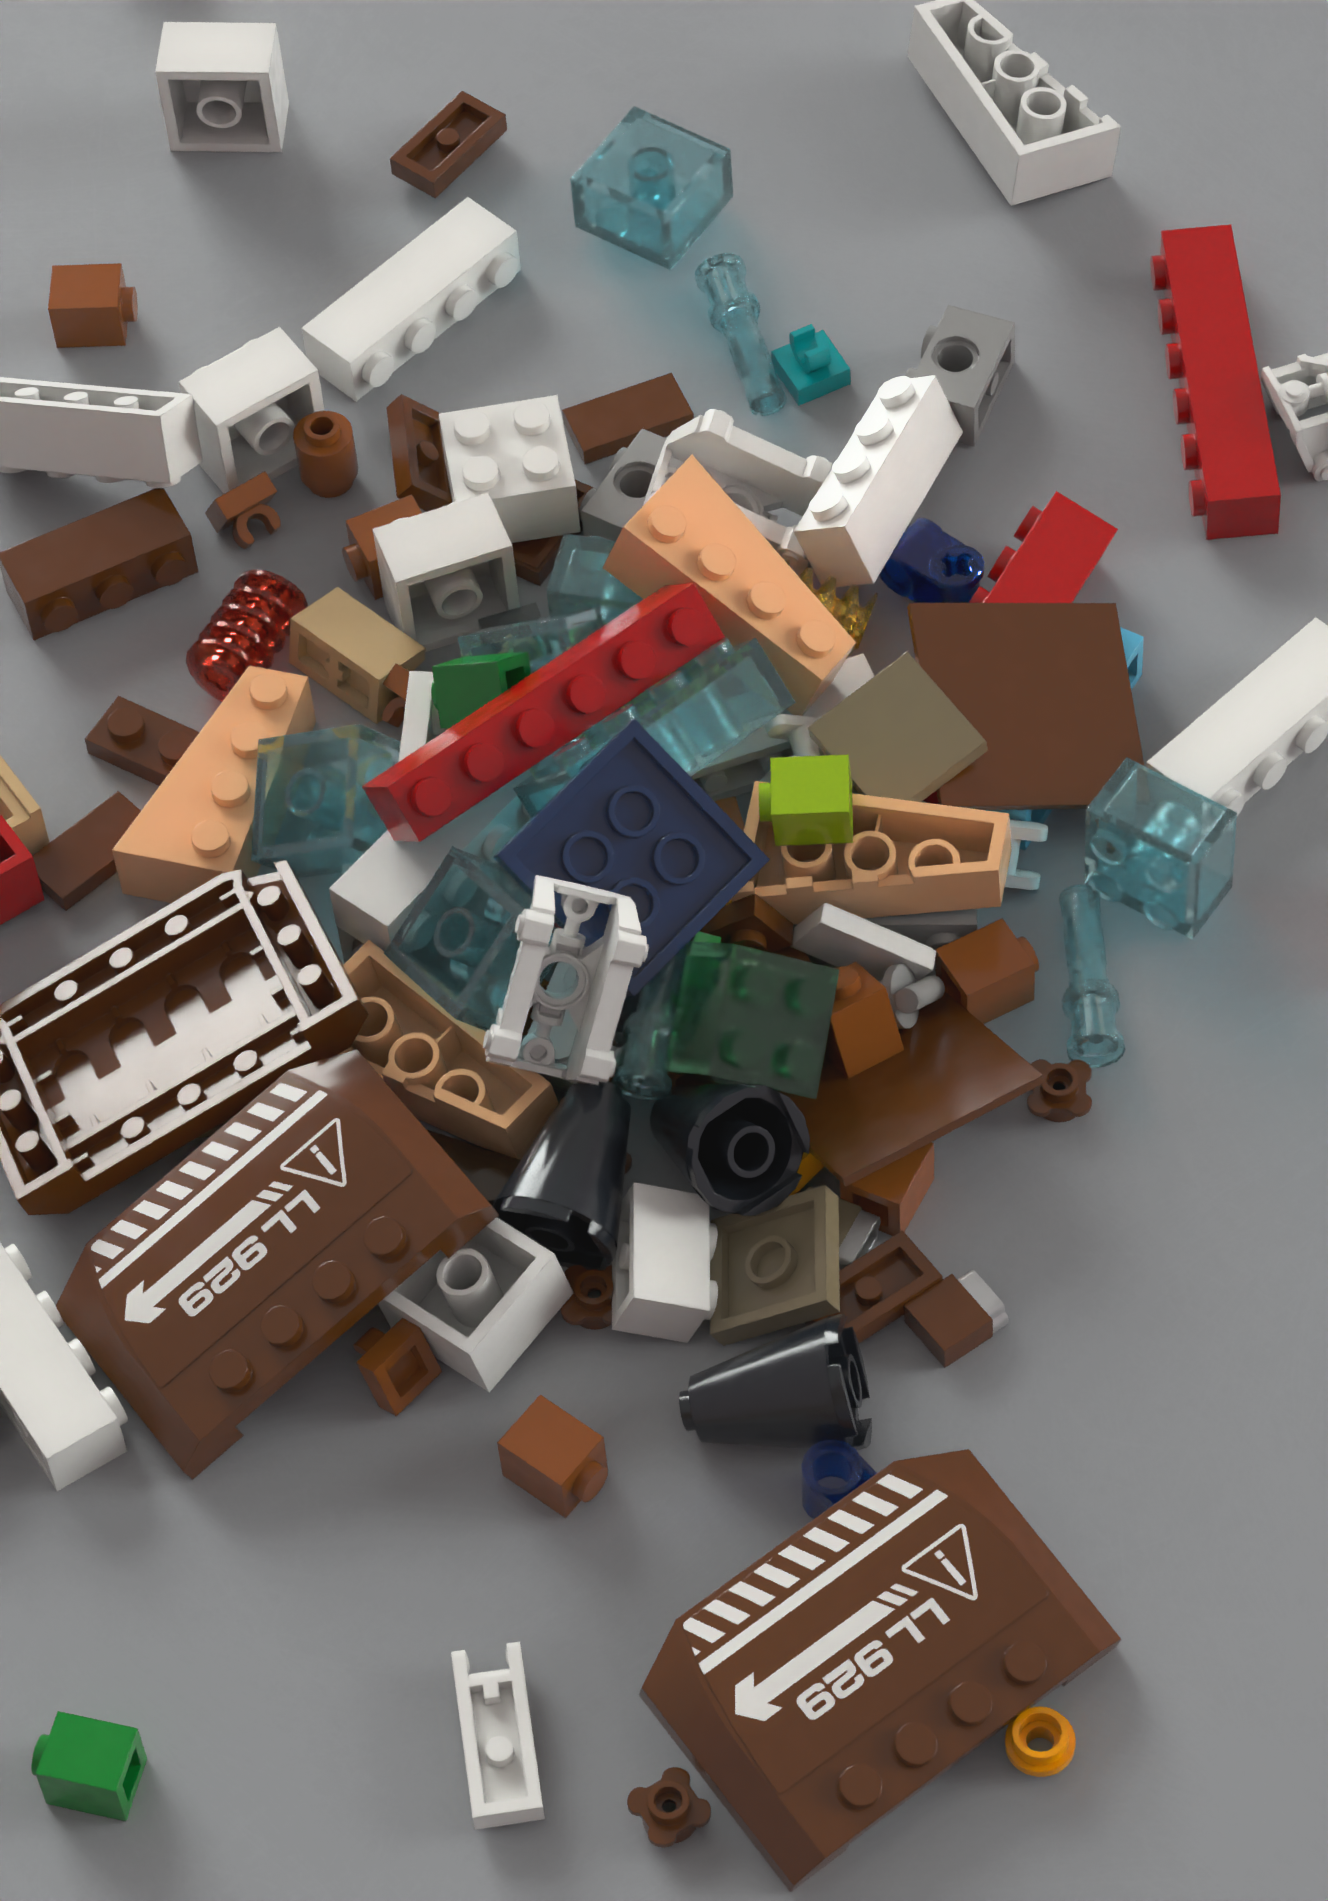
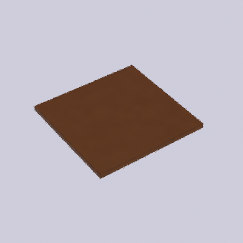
(1042, 692)
(940, 1082)

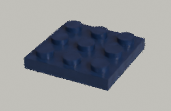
(639, 831)

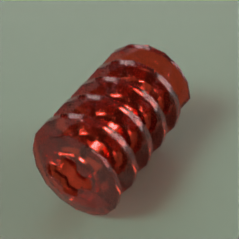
(244, 631)

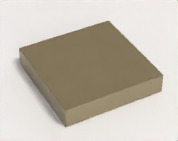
(899, 734)
(776, 1267)

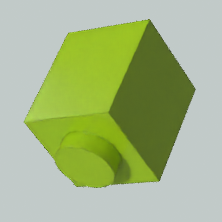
(808, 800)

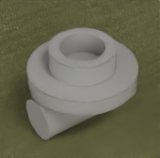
(908, 995)

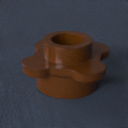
(1061, 1104)
(586, 1311)
(675, 1826)

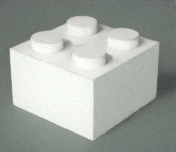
(222, 86)
(250, 408)
(520, 459)
(446, 570)
(482, 1301)

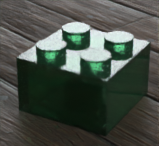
(752, 1018)

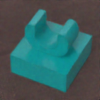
(810, 365)

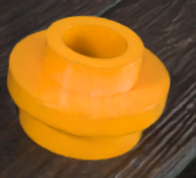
(1040, 1723)

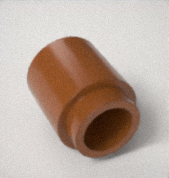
(326, 453)

